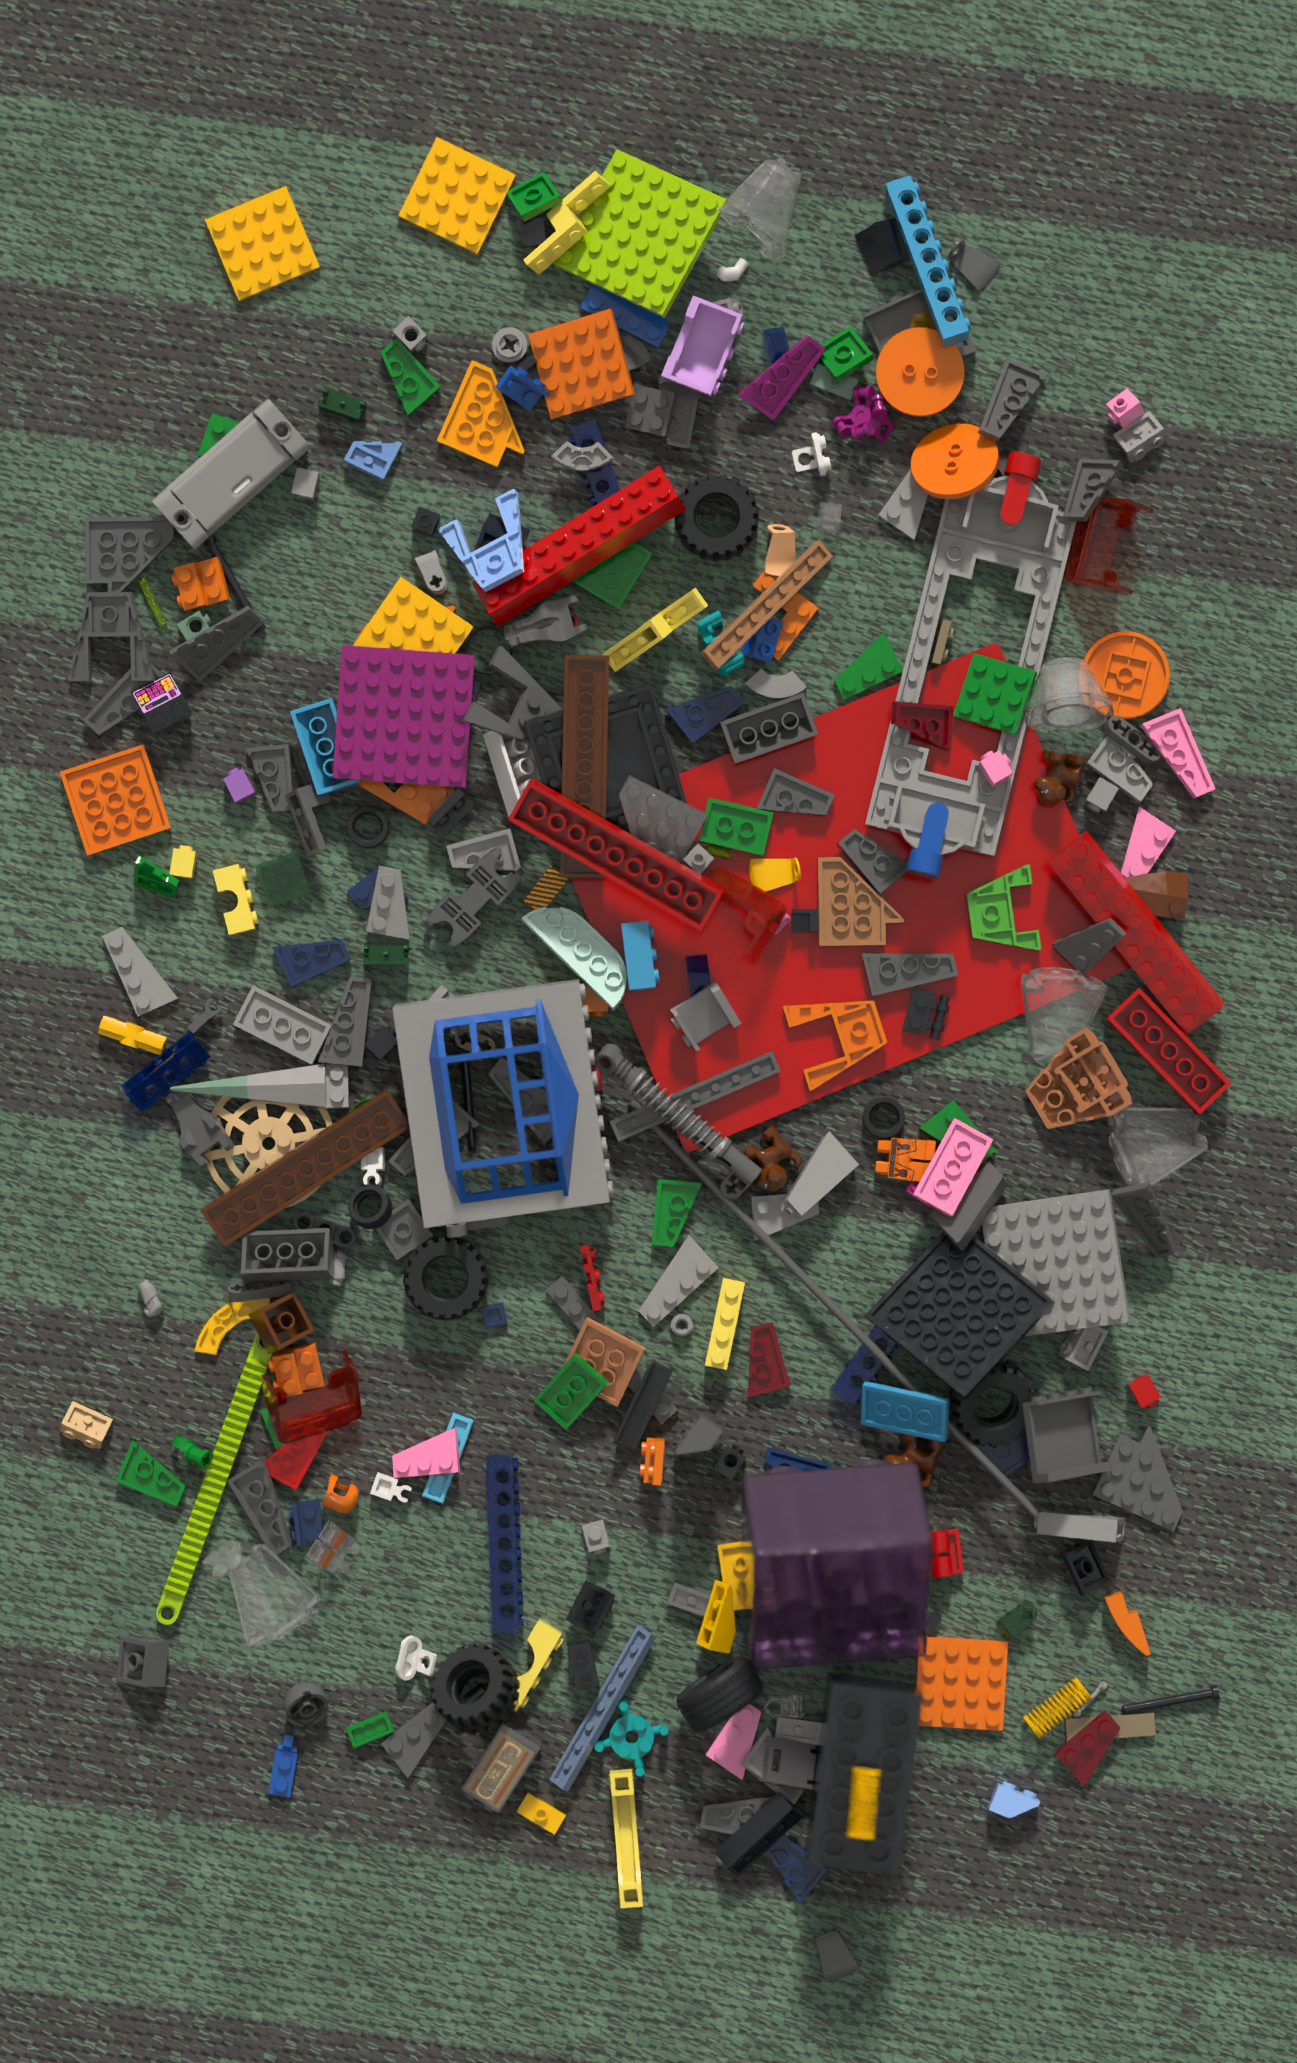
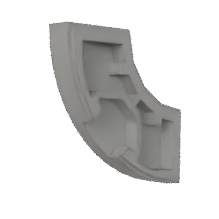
(582, 458)
(775, 686)

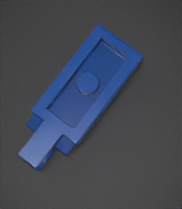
(284, 1768)

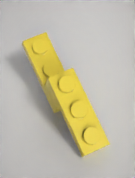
(567, 223)
(655, 629)

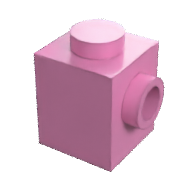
(1124, 409)
(995, 767)

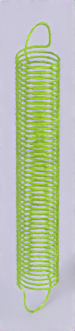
(152, 603)

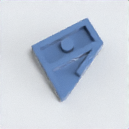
(373, 457)

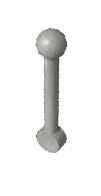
(1102, 1686)

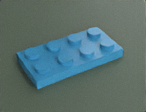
(905, 1411)

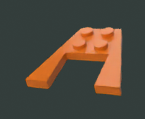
(413, 799)
(857, 1028)

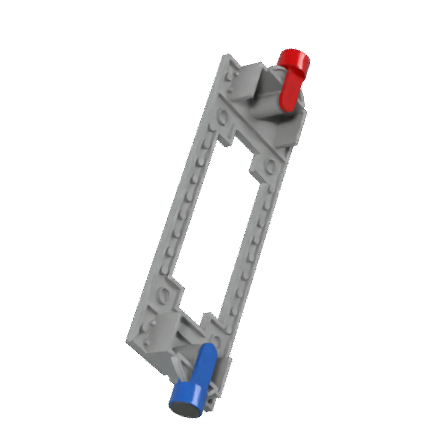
(1004, 526)

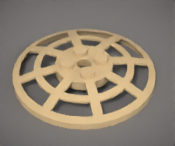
(256, 1133)

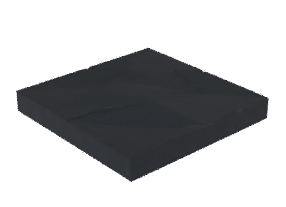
(634, 747)

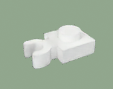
(372, 1164)
(386, 1487)

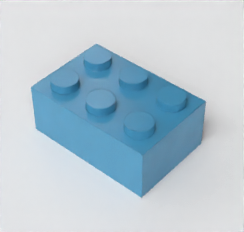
(640, 956)

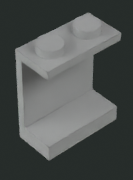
(703, 1015)

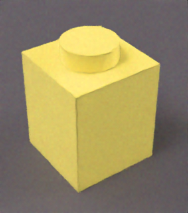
(183, 862)

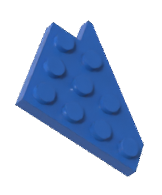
(628, 316)

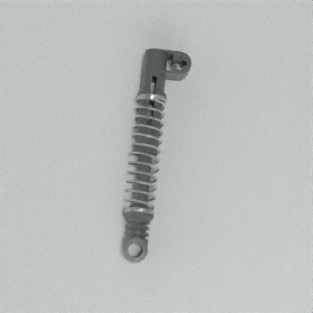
(716, 1147)

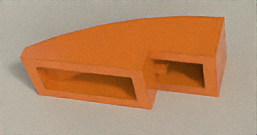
(1128, 1622)

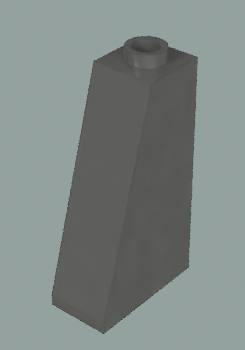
(974, 1206)

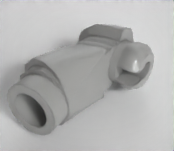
(339, 1268)
(150, 1299)

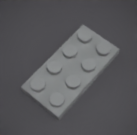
(282, 1025)

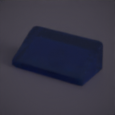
(776, 343)
(697, 973)

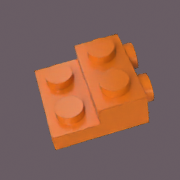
(200, 584)
(297, 1369)
(654, 1455)

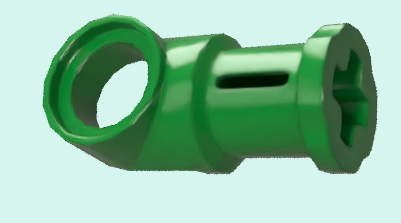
(192, 1452)

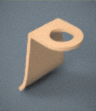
(781, 550)

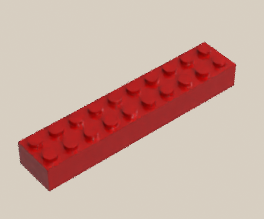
(585, 544)
(616, 854)
(1146, 943)

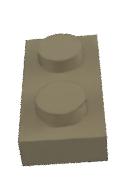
(940, 652)

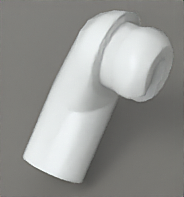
(732, 273)

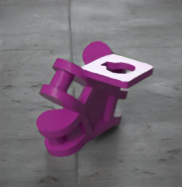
(864, 418)

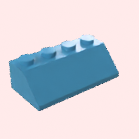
(316, 733)

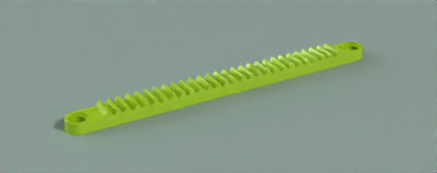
(214, 1482)

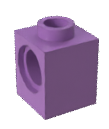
(239, 785)

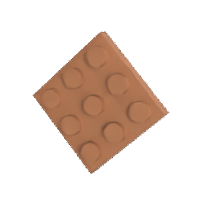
(609, 1355)

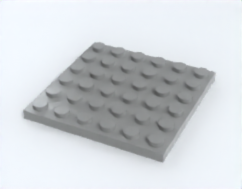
(1068, 1253)

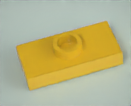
(541, 1813)

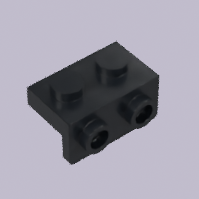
(591, 1607)

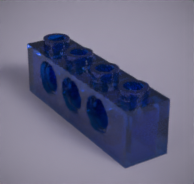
(590, 432)
(153, 1072)
(842, 1385)

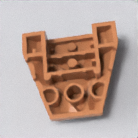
(1079, 1083)

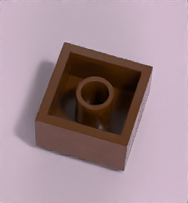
(281, 1322)

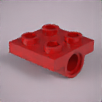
(946, 1553)

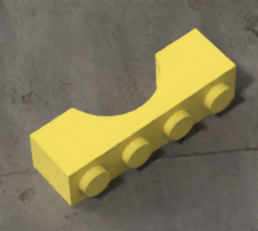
(724, 1323)
(543, 1640)

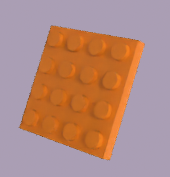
(581, 364)
(115, 800)
(963, 1683)

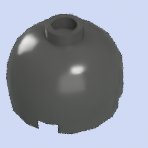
(305, 1704)

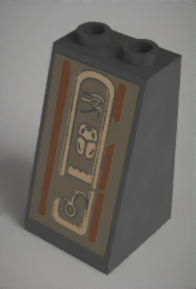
(501, 1766)

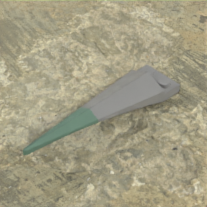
(309, 1086)

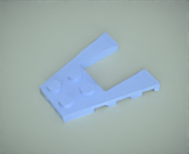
(498, 559)

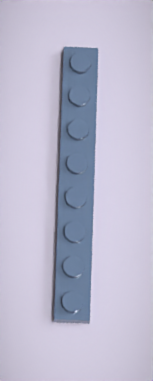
(602, 1708)

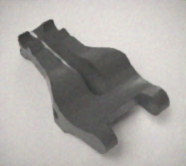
(548, 624)
(198, 1127)

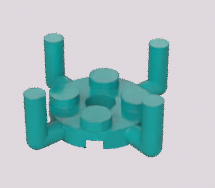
(705, 630)
(622, 1746)

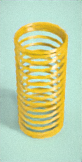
(1036, 1730)
(863, 1773)

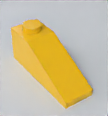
(719, 1621)

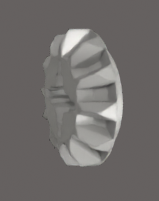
(511, 334)

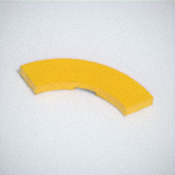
(223, 1321)

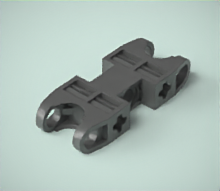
(473, 898)

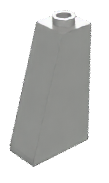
(821, 1173)
(1080, 1526)

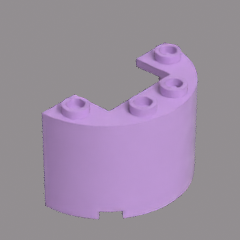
(703, 347)

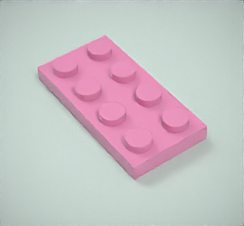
(952, 1167)

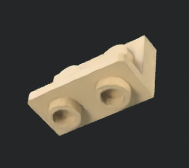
(85, 1425)

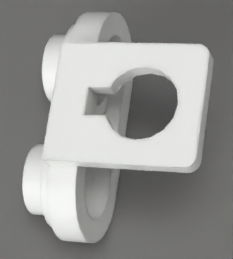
(820, 462)
(411, 1659)

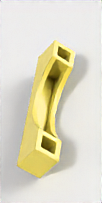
(626, 1838)

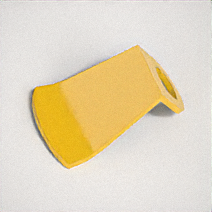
(773, 873)

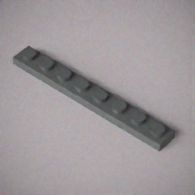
(699, 1094)
(578, 1311)

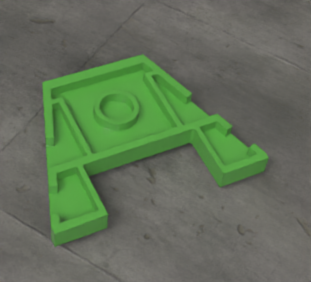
(993, 914)

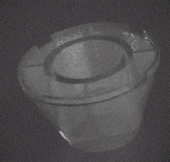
(1067, 698)

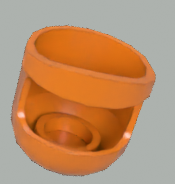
(338, 1503)

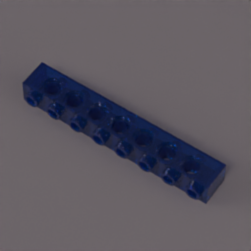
(501, 1623)

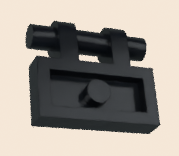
(918, 1012)

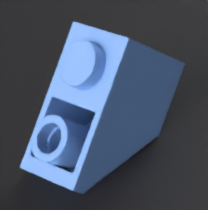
(1011, 1802)

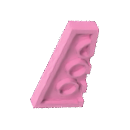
(1177, 746)

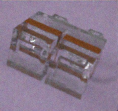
(330, 1558)

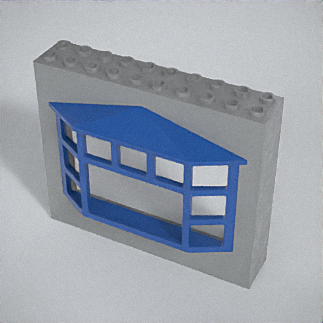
(569, 1093)

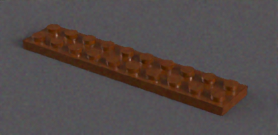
(584, 743)
(305, 1168)

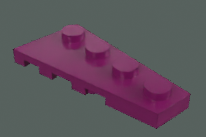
(779, 382)

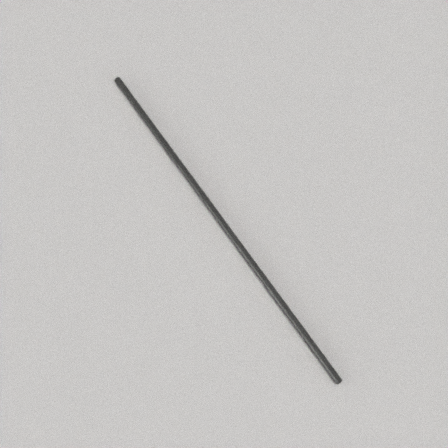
(841, 1316)

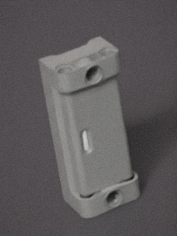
(231, 473)

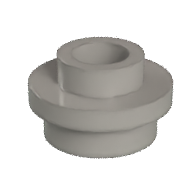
(681, 1332)

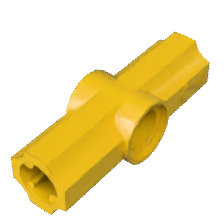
(132, 1035)

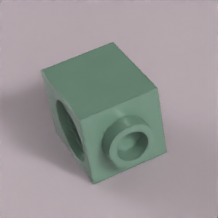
(185, 625)

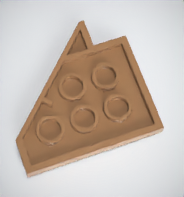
(850, 908)

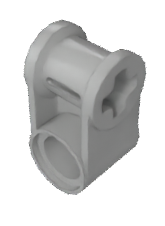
(431, 569)

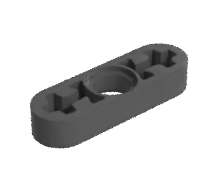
(1124, 742)
(258, 1290)

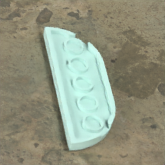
(581, 951)

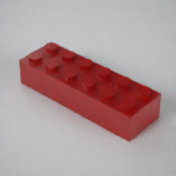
(1168, 1051)

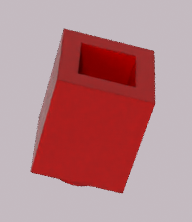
(1144, 1391)

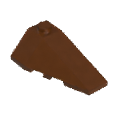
(1163, 892)

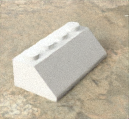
(512, 765)

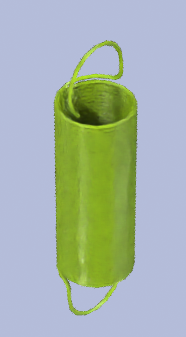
(718, 851)

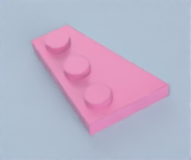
(1145, 844)
(430, 1457)
(735, 1740)

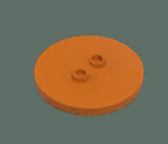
(919, 373)
(954, 461)
(1130, 672)

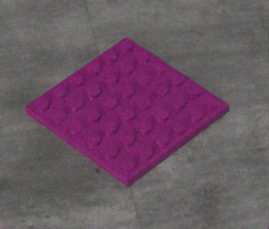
(403, 716)

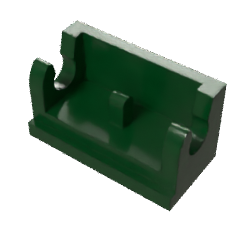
(342, 405)
(386, 954)

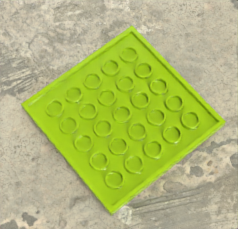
(642, 234)

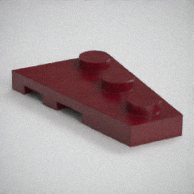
(925, 721)
(766, 1364)
(1088, 1746)

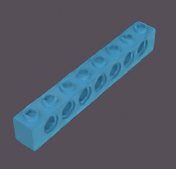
(949, 332)

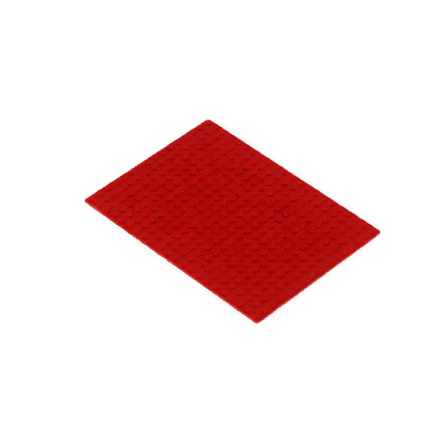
(801, 972)

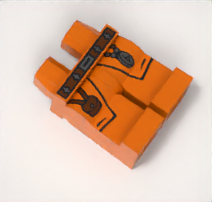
(900, 1155)

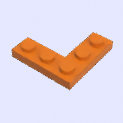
(798, 614)

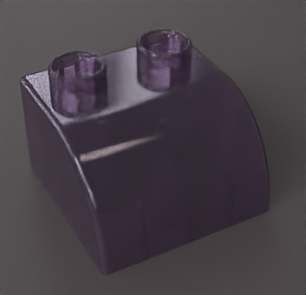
(834, 1564)

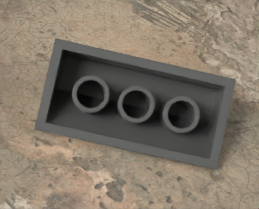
(768, 728)
(287, 1255)
(700, 1435)

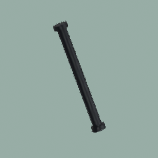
(210, 542)

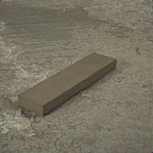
(1130, 1725)

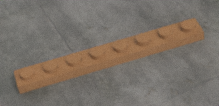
(766, 604)

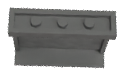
(896, 317)
(1063, 1436)

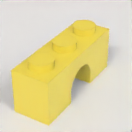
(242, 917)

